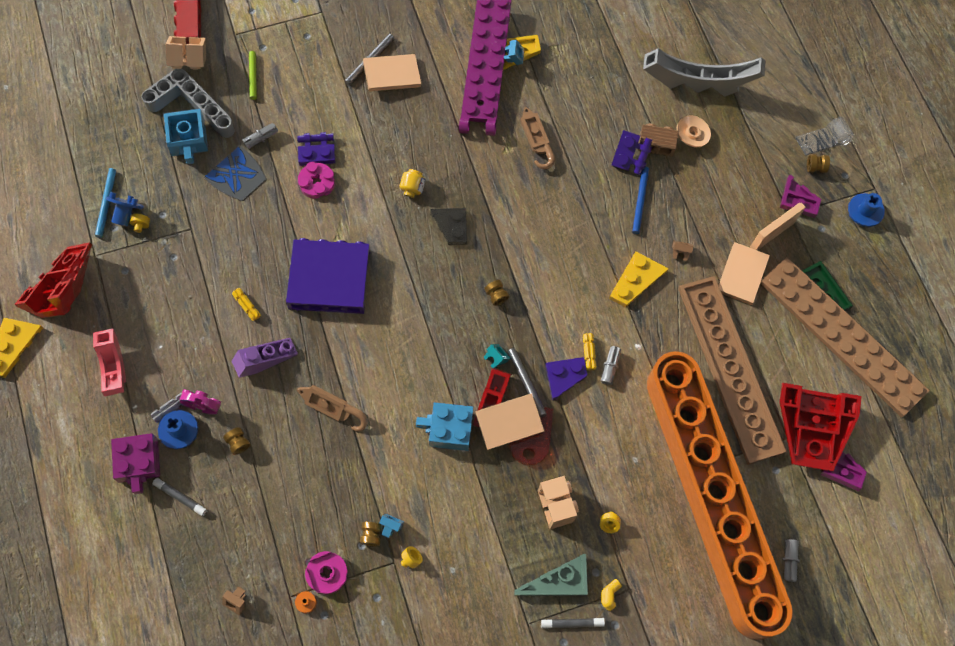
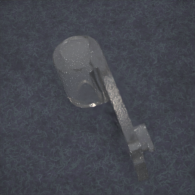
(834, 134)

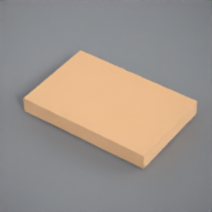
(392, 72)
(777, 226)
(743, 273)
(509, 421)

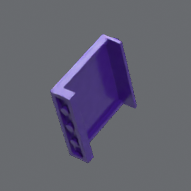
(328, 276)

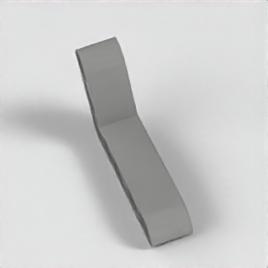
(195, 98)

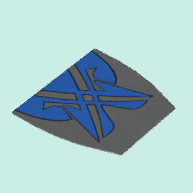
(236, 174)

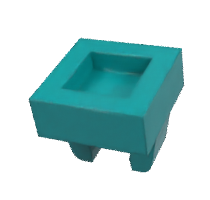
(499, 355)

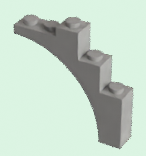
(700, 77)

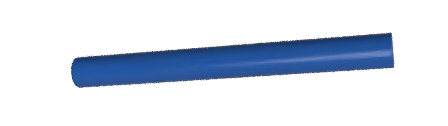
(640, 200)

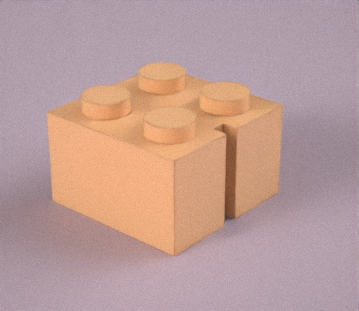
(183, 54)
(556, 496)

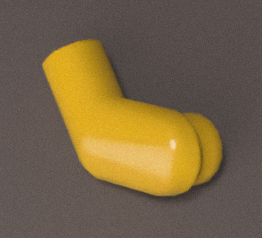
(607, 594)

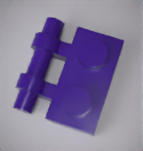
(626, 150)
(316, 153)

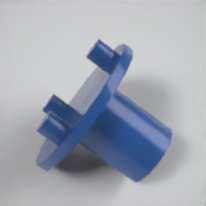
(123, 208)
(866, 209)
(178, 429)

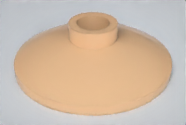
(693, 131)

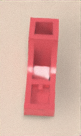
(110, 362)

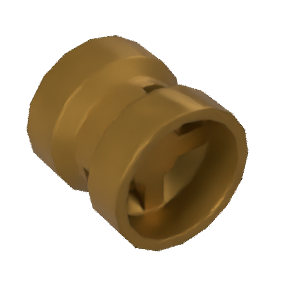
(818, 163)
(496, 292)
(236, 441)
(371, 534)

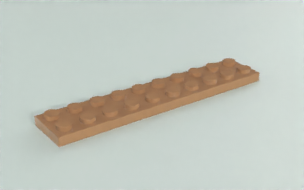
(844, 337)
(731, 370)

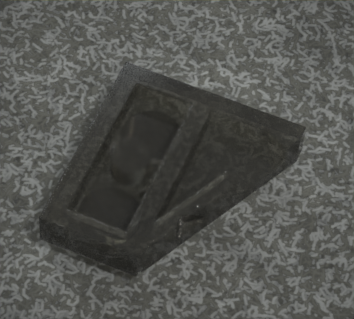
(452, 224)

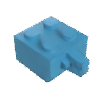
(186, 133)
(448, 426)

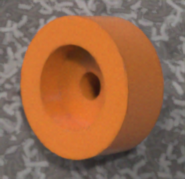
(306, 607)

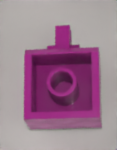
(135, 460)

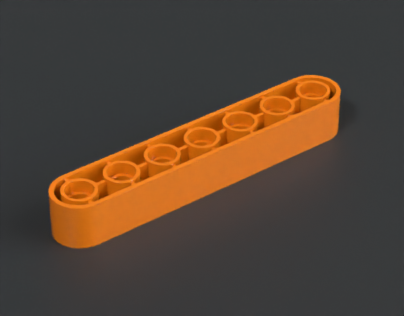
(712, 513)

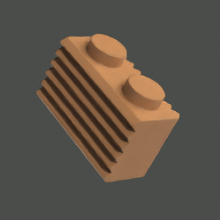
(663, 139)

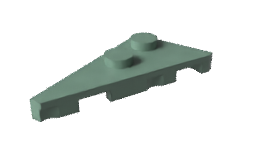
(565, 580)

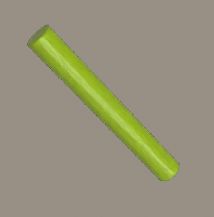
(252, 75)

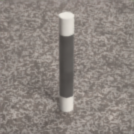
(179, 496)
(573, 623)

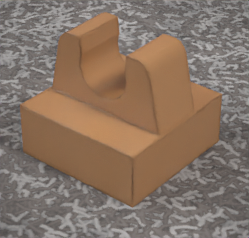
(685, 248)
(234, 601)

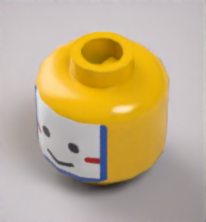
(412, 183)

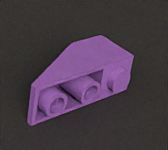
(263, 356)

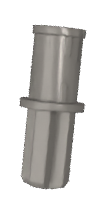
(260, 136)
(611, 365)
(791, 560)

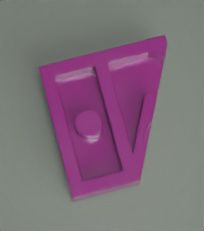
(796, 194)
(847, 472)

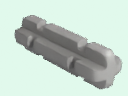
(168, 407)

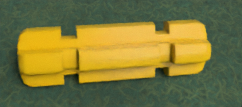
(246, 304)
(589, 351)

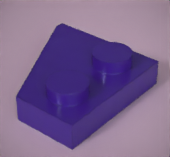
(564, 375)

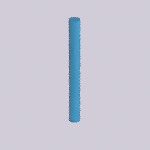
(105, 203)

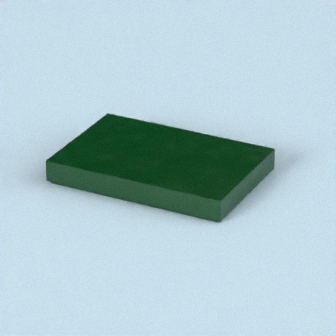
(821, 277)

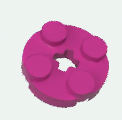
(316, 170)
(200, 401)
(315, 568)

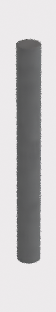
(351, 78)
(526, 381)

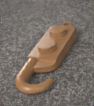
(537, 137)
(331, 405)

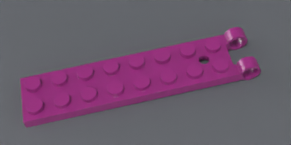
(486, 64)

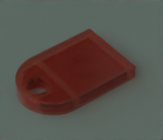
(538, 443)

